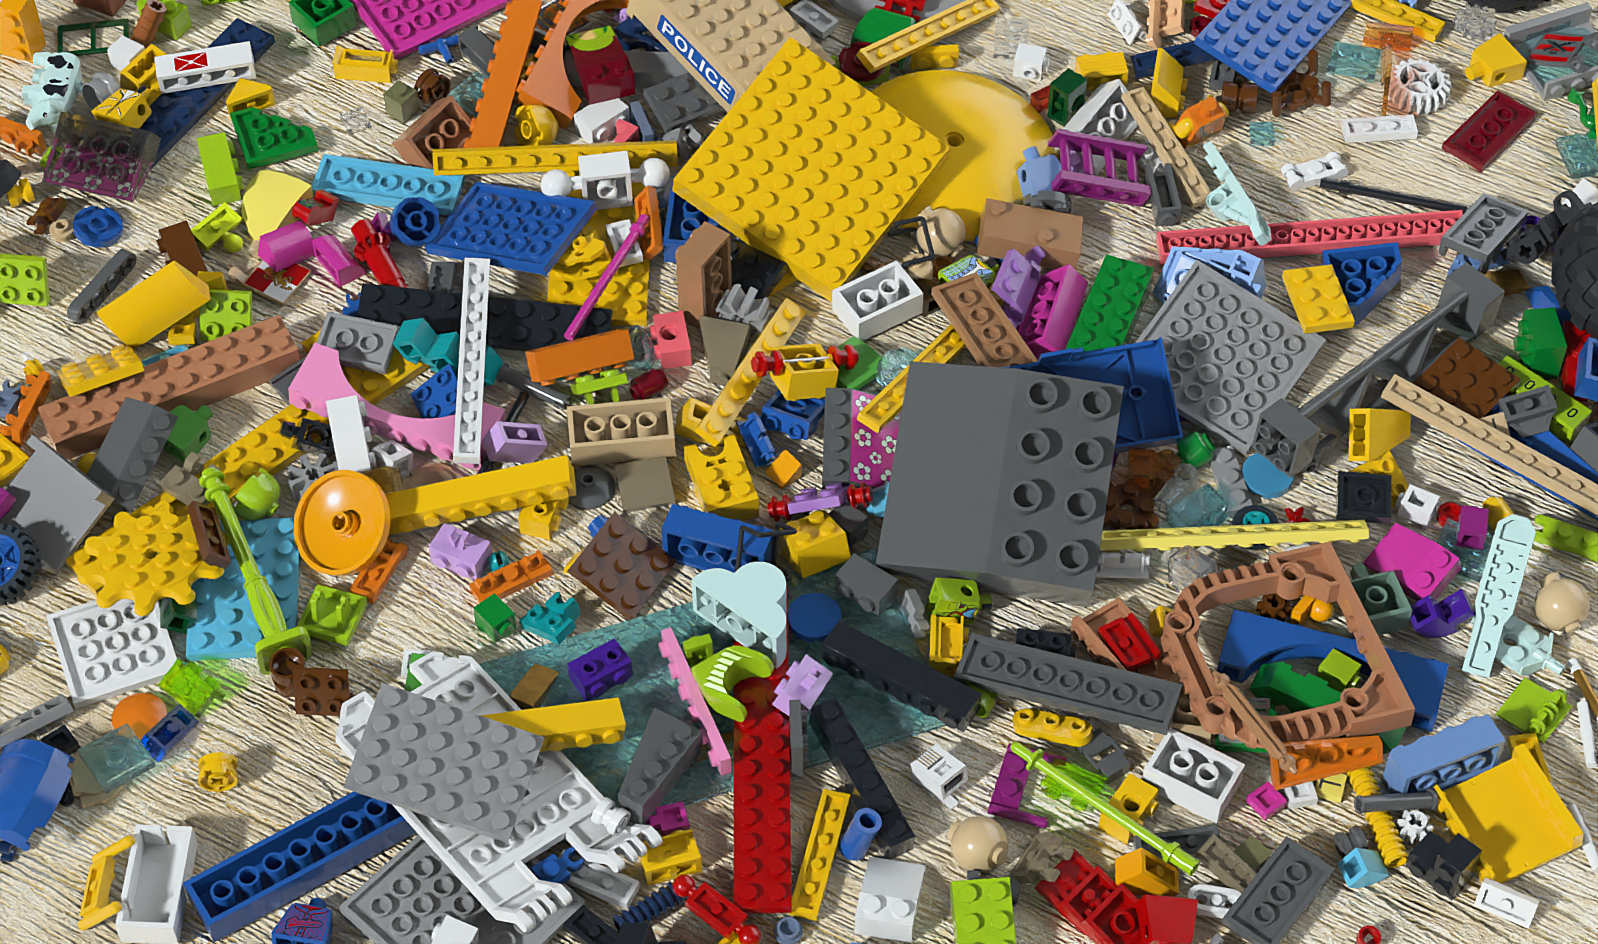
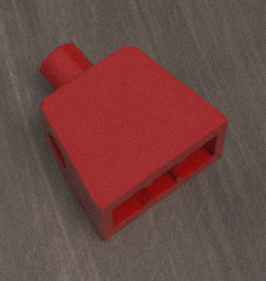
(1166, 919)

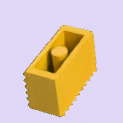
(1102, 68)

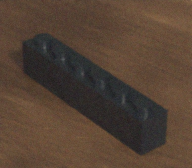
(901, 676)
(861, 776)

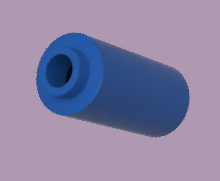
(860, 834)

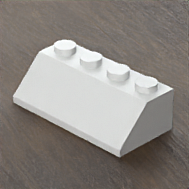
(1103, 116)

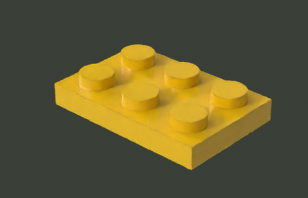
(1318, 299)

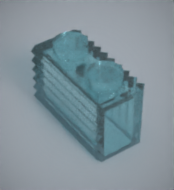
(1199, 509)

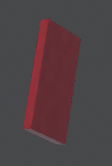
(1489, 131)

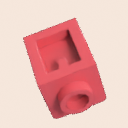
(626, 132)

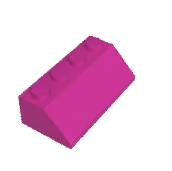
(1053, 311)

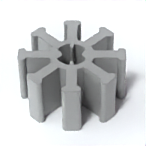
(743, 308)
(302, 478)

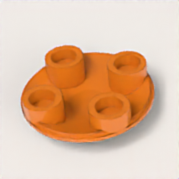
(140, 711)

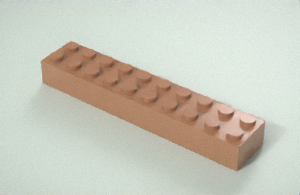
(187, 379)

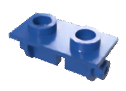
(756, 441)

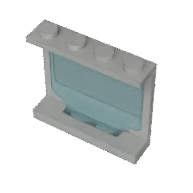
(1548, 80)

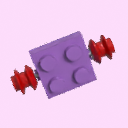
(815, 499)

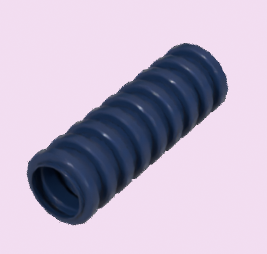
(650, 907)

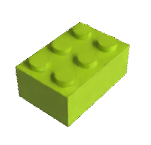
(982, 911)

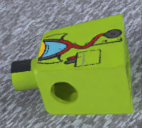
(956, 599)

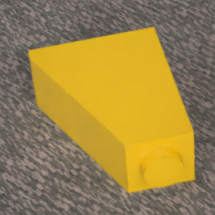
(1376, 432)

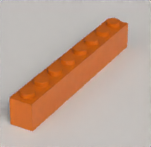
(505, 74)

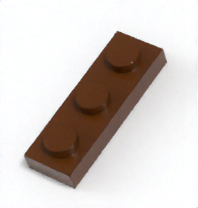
(209, 535)

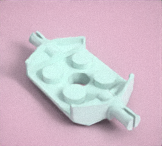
(1532, 648)

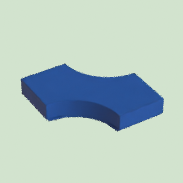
(1545, 298)

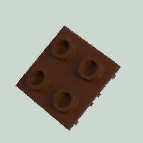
(320, 690)

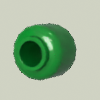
(1196, 450)

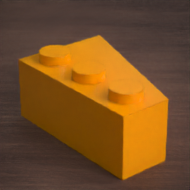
(20, 29)

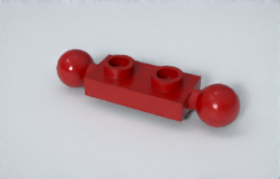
(716, 910)

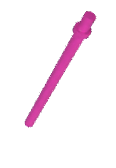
(636, 230)

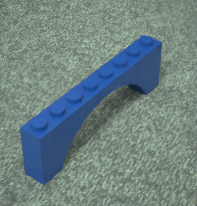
(1263, 640)

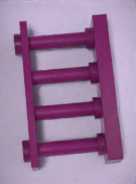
(1094, 186)

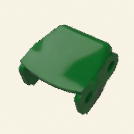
(880, 24)

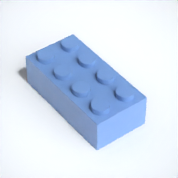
(1444, 757)

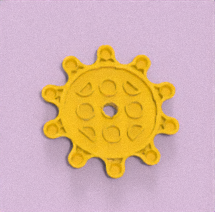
(130, 573)

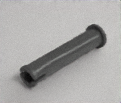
(524, 383)
(1396, 802)

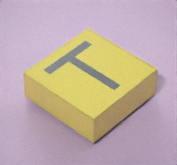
(1331, 787)

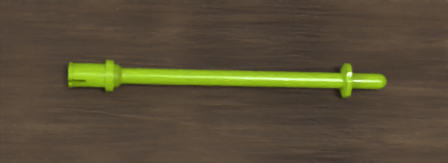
(1170, 851)

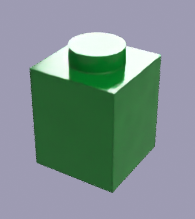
(495, 618)

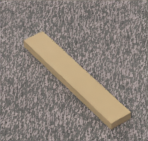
(1167, 146)

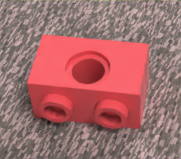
(671, 340)

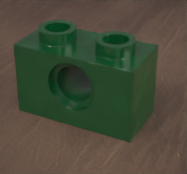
(1066, 96)

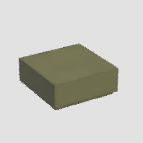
(1253, 853)

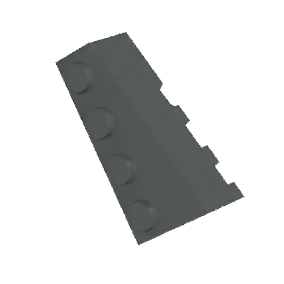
(658, 764)

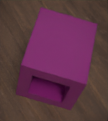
(1471, 527)

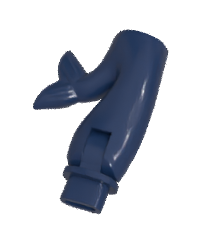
(631, 32)

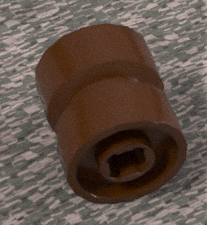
(1239, 97)
(281, 669)

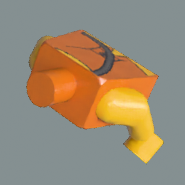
(1200, 122)

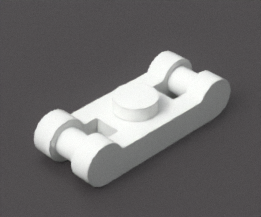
(1313, 171)

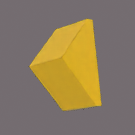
(248, 95)

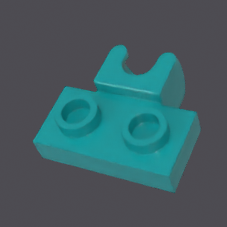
(554, 621)

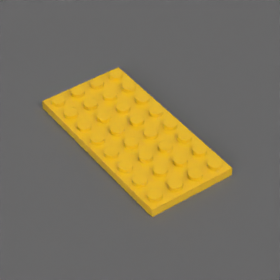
(629, 286)

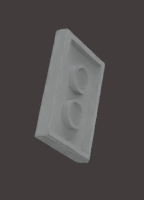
(359, 341)

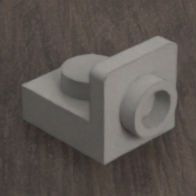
(684, 142)

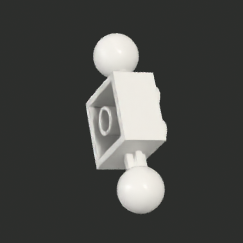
(606, 179)

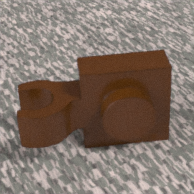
(48, 211)

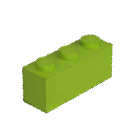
(220, 168)

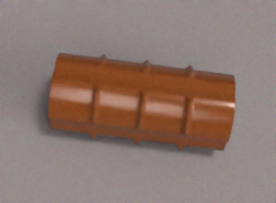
(149, 22)

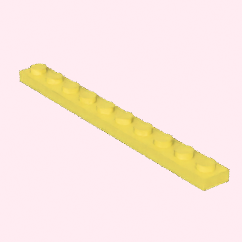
(1243, 535)

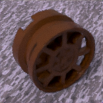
(432, 86)

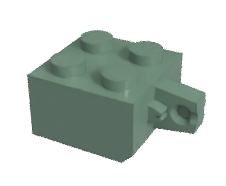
(1381, 599)

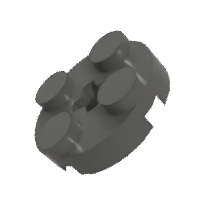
(1049, 200)

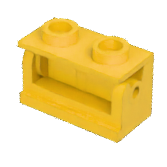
(946, 643)
(672, 858)

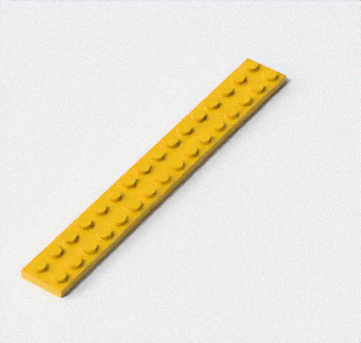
(267, 448)

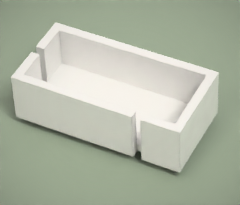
(154, 885)

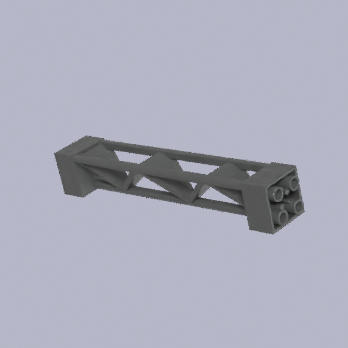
(1291, 435)

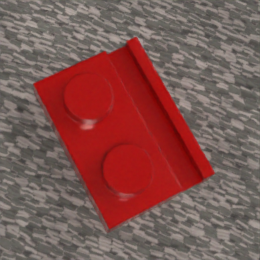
(1129, 642)

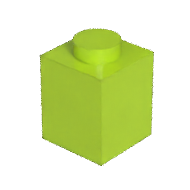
(1339, 671)

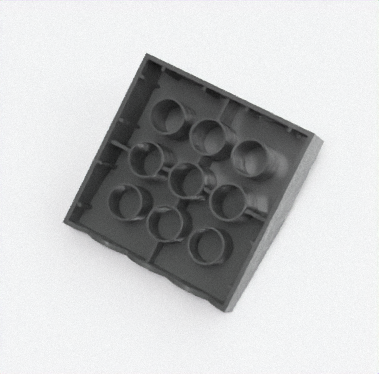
(1001, 480)

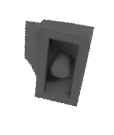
(1529, 411)

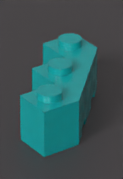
(420, 343)

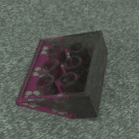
(100, 157)

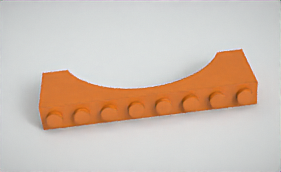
(547, 77)

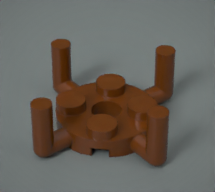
(1305, 87)
(1132, 494)

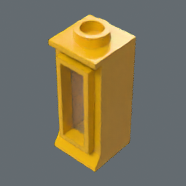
(364, 65)

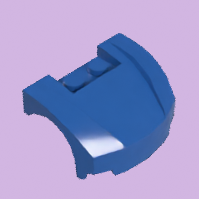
(30, 788)

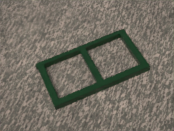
(92, 26)

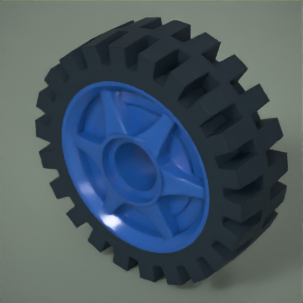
(18, 563)

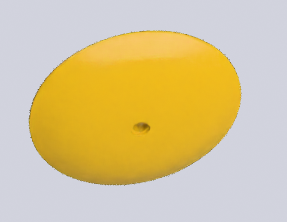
(985, 133)

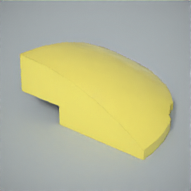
(270, 201)

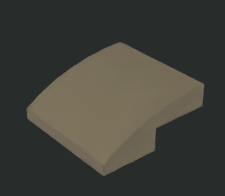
(644, 484)

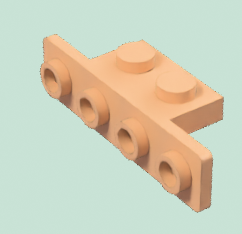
(1165, 19)

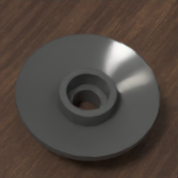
(592, 494)

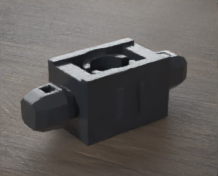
(298, 432)

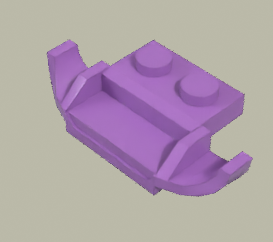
(1018, 282)

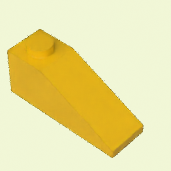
(690, 417)

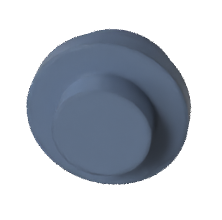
(788, 931)

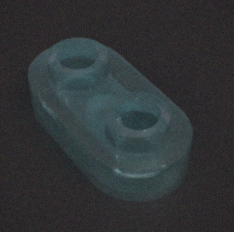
(642, 348)

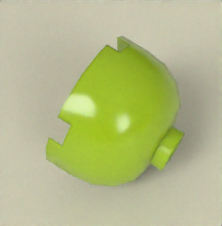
(258, 497)

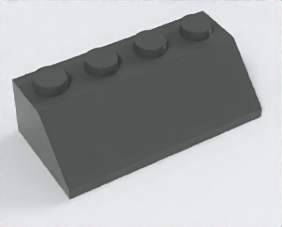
(131, 451)

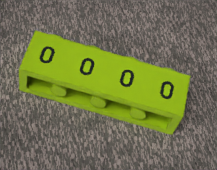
(1570, 414)

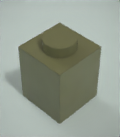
(401, 102)

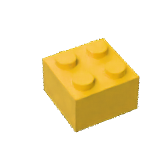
(816, 545)

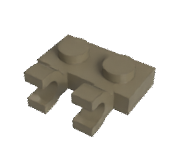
(182, 481)
(1036, 858)

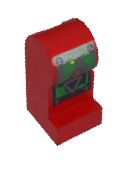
(316, 209)

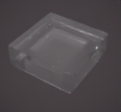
(355, 121)

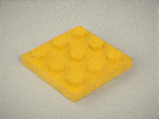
(99, 370)

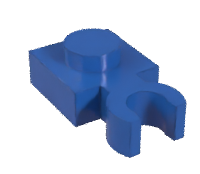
(557, 869)

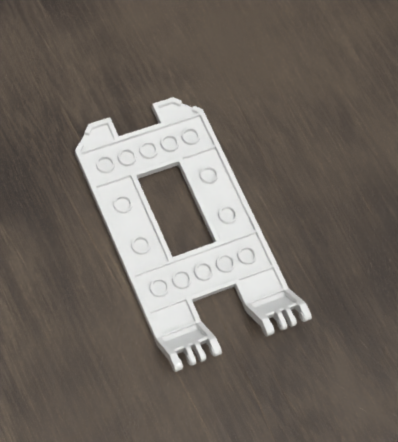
(554, 805)

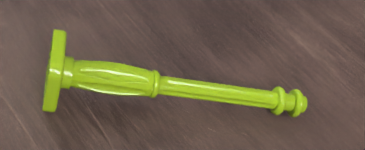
(260, 596)

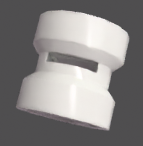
(610, 816)

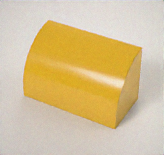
(141, 69)

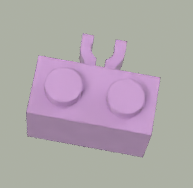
(460, 551)
(804, 683)

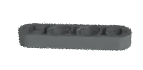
(101, 286)

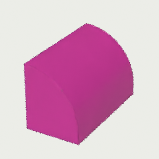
(286, 246)
(337, 259)

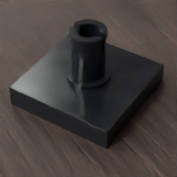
(1363, 497)

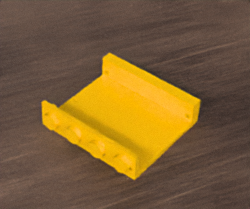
(1510, 817)

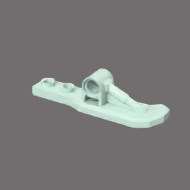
(1231, 199)
(1498, 590)

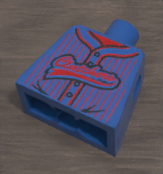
(305, 924)

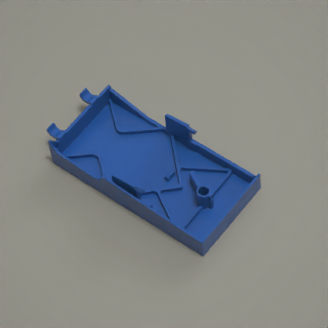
(1148, 402)

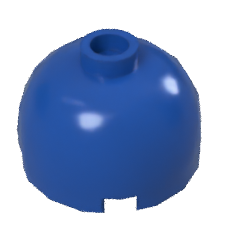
(415, 221)

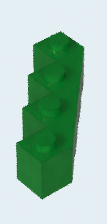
(1304, 693)

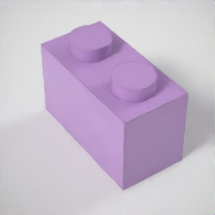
(514, 442)

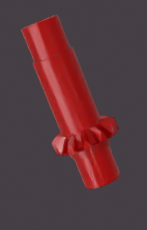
(374, 250)

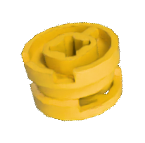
(217, 772)

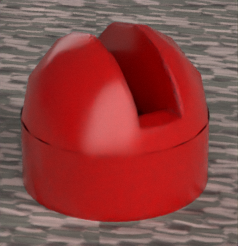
(1364, 931)

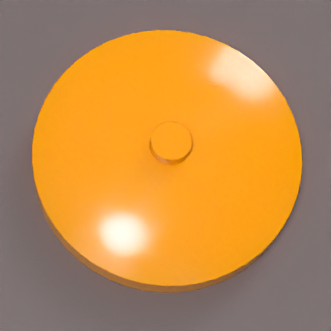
(341, 523)

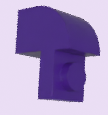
(1440, 618)

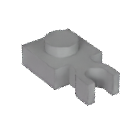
(913, 609)

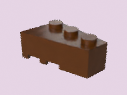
(179, 245)

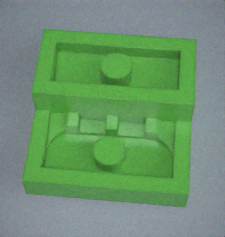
(863, 371)

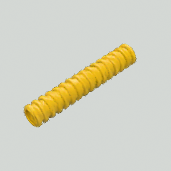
(1379, 822)

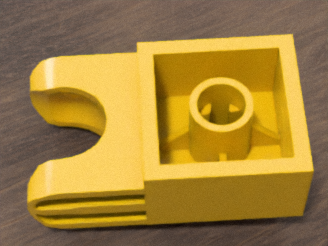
(723, 481)

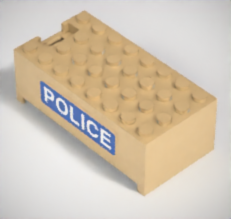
(722, 40)

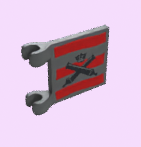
(1562, 50)

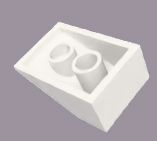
(889, 899)

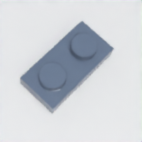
(640, 119)

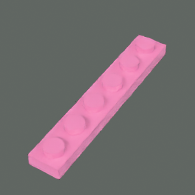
(698, 709)

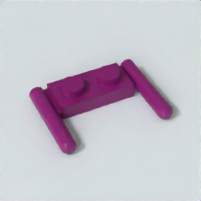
(1010, 789)

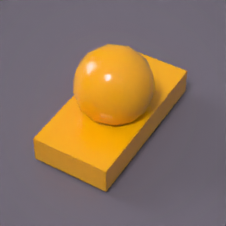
(1311, 607)

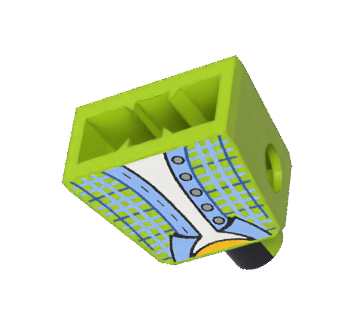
(968, 266)

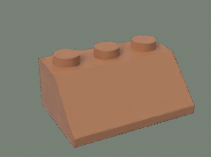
(440, 127)

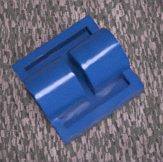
(438, 394)

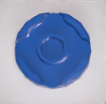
(97, 226)
(813, 616)

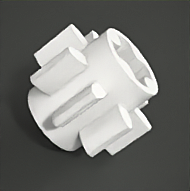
(1414, 826)

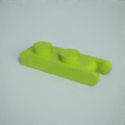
(1567, 537)

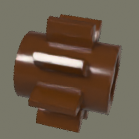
(1273, 607)

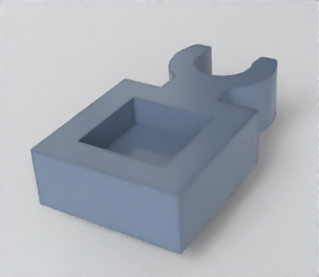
(9, 398)

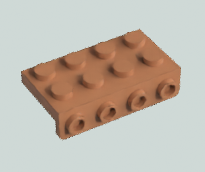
(1086, 631)

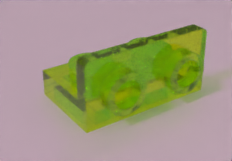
(191, 687)
(1087, 779)

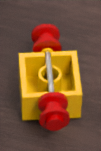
(804, 369)

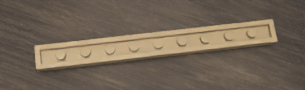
(1492, 443)

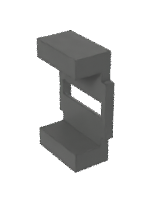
(1114, 764)

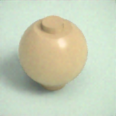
(945, 230)
(1561, 603)
(978, 843)

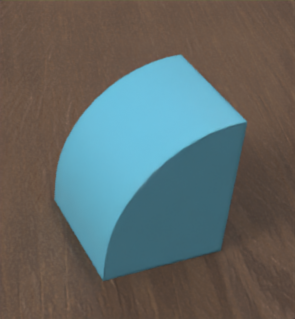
(1362, 868)

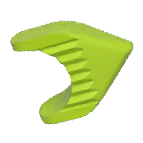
(725, 669)

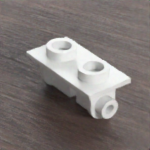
(1126, 21)
(1122, 566)

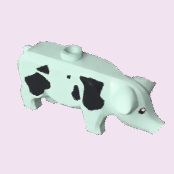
(57, 90)

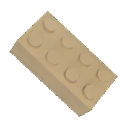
(621, 431)

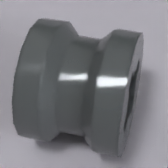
(1349, 841)

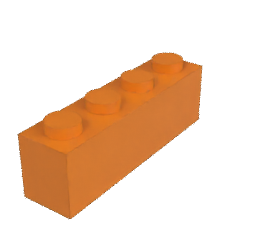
(580, 355)

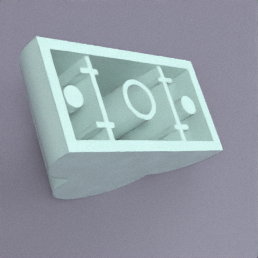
(746, 606)

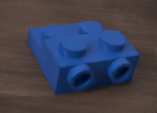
(795, 418)

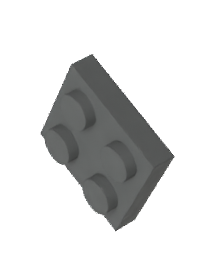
(798, 737)

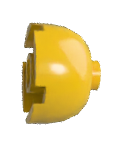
(535, 125)

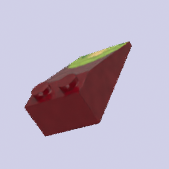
(601, 65)

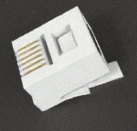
(939, 774)

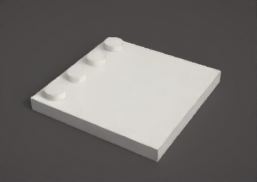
(110, 649)

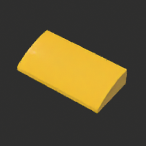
(154, 304)

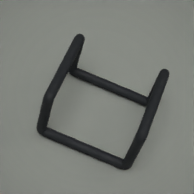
(892, 232)
(788, 531)

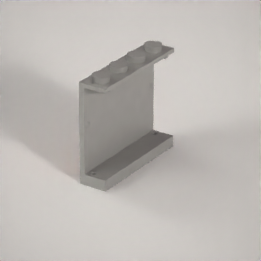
(54, 504)

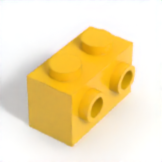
(542, 519)

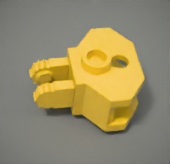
(585, 255)

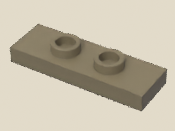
(1225, 864)

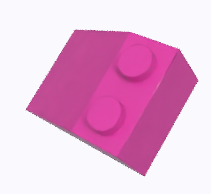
(1418, 562)

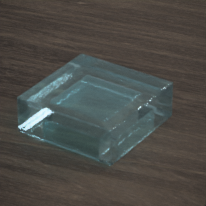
(1261, 133)

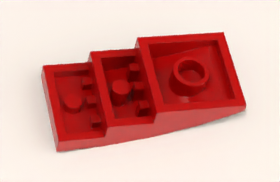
(1093, 902)

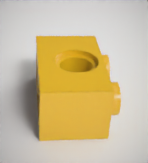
(1134, 795)

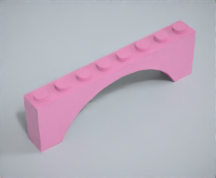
(323, 380)

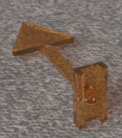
(1387, 38)

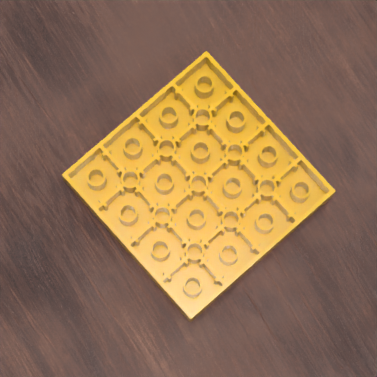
(810, 168)

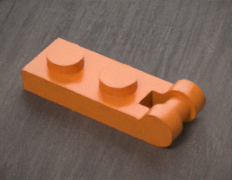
(375, 576)

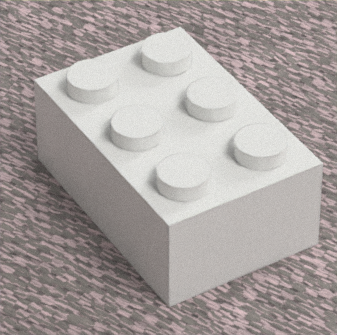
(877, 301)
(1193, 775)

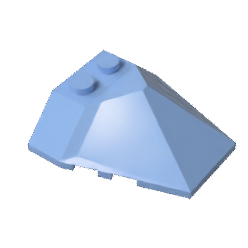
(1235, 265)

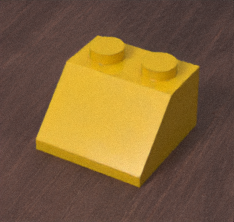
(1168, 85)

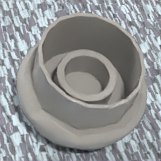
(99, 89)

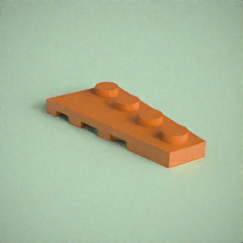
(1326, 758)

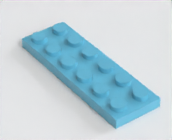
(386, 183)

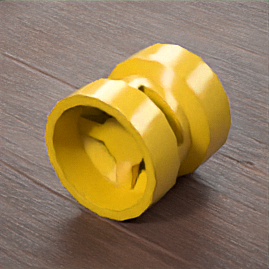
(20, 192)

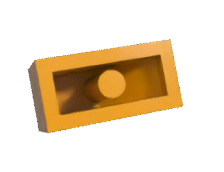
(1146, 874)

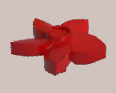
(1295, 517)

